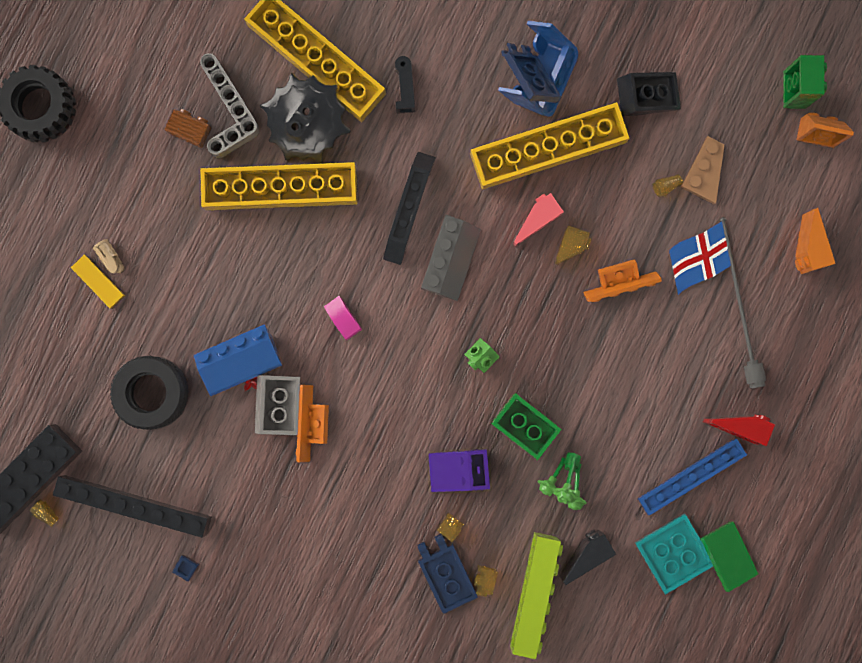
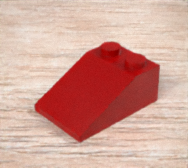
(753, 429)

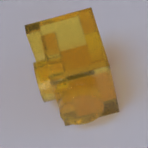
(450, 527)
(485, 580)

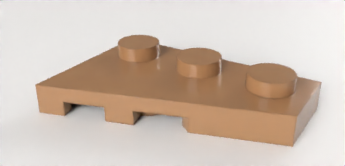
(705, 171)

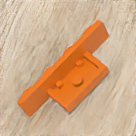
(620, 279)
(311, 423)

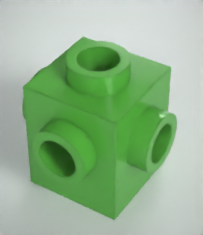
(481, 356)

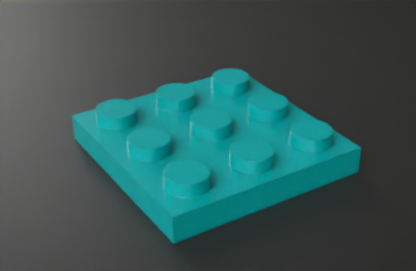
(674, 553)

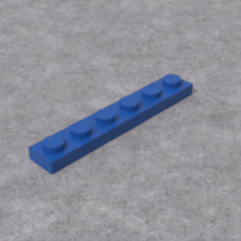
(692, 476)

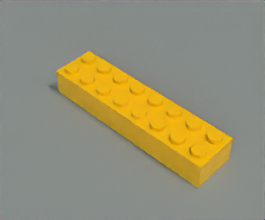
(315, 56)
(549, 145)
(278, 186)

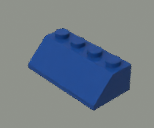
(237, 360)

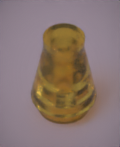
(666, 185)
(43, 512)

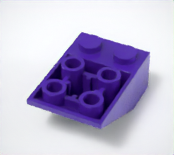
(459, 470)

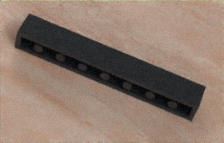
(132, 506)

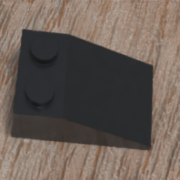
(648, 93)
(589, 554)

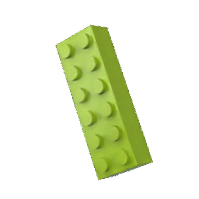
(535, 595)

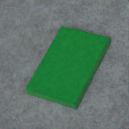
(729, 556)

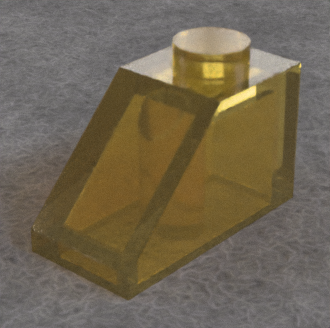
(572, 244)

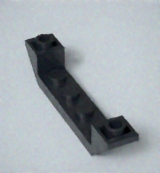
(408, 208)

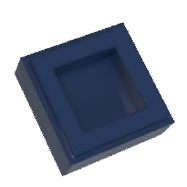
(185, 568)

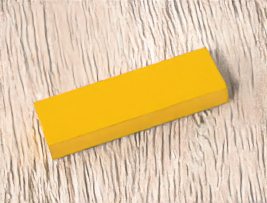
(97, 281)

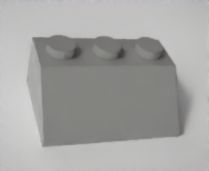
(277, 405)

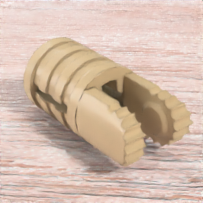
(108, 256)

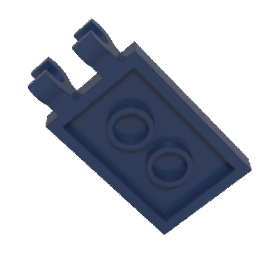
(531, 74)
(446, 575)

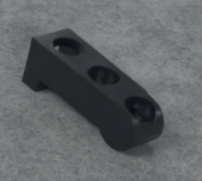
(404, 70)

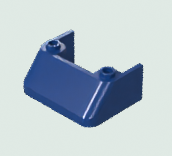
(557, 57)

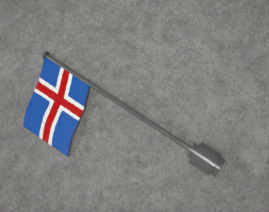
(702, 259)

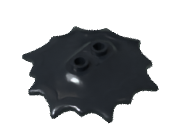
(316, 130)

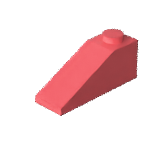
(542, 214)

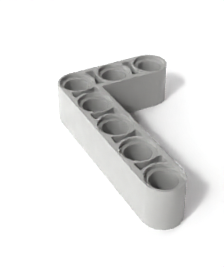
(233, 105)

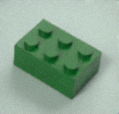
(804, 81)
(526, 426)

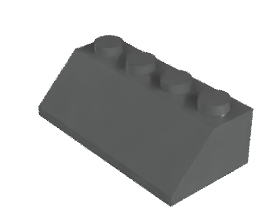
(451, 258)

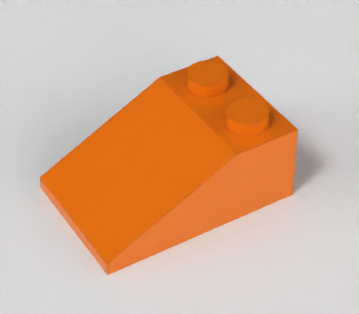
(823, 131)
(813, 245)

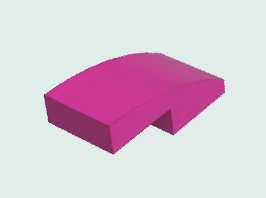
(342, 318)

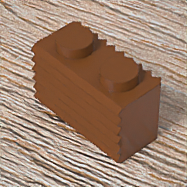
(188, 128)

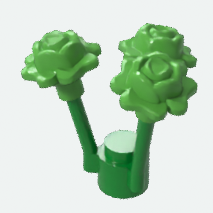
(565, 494)

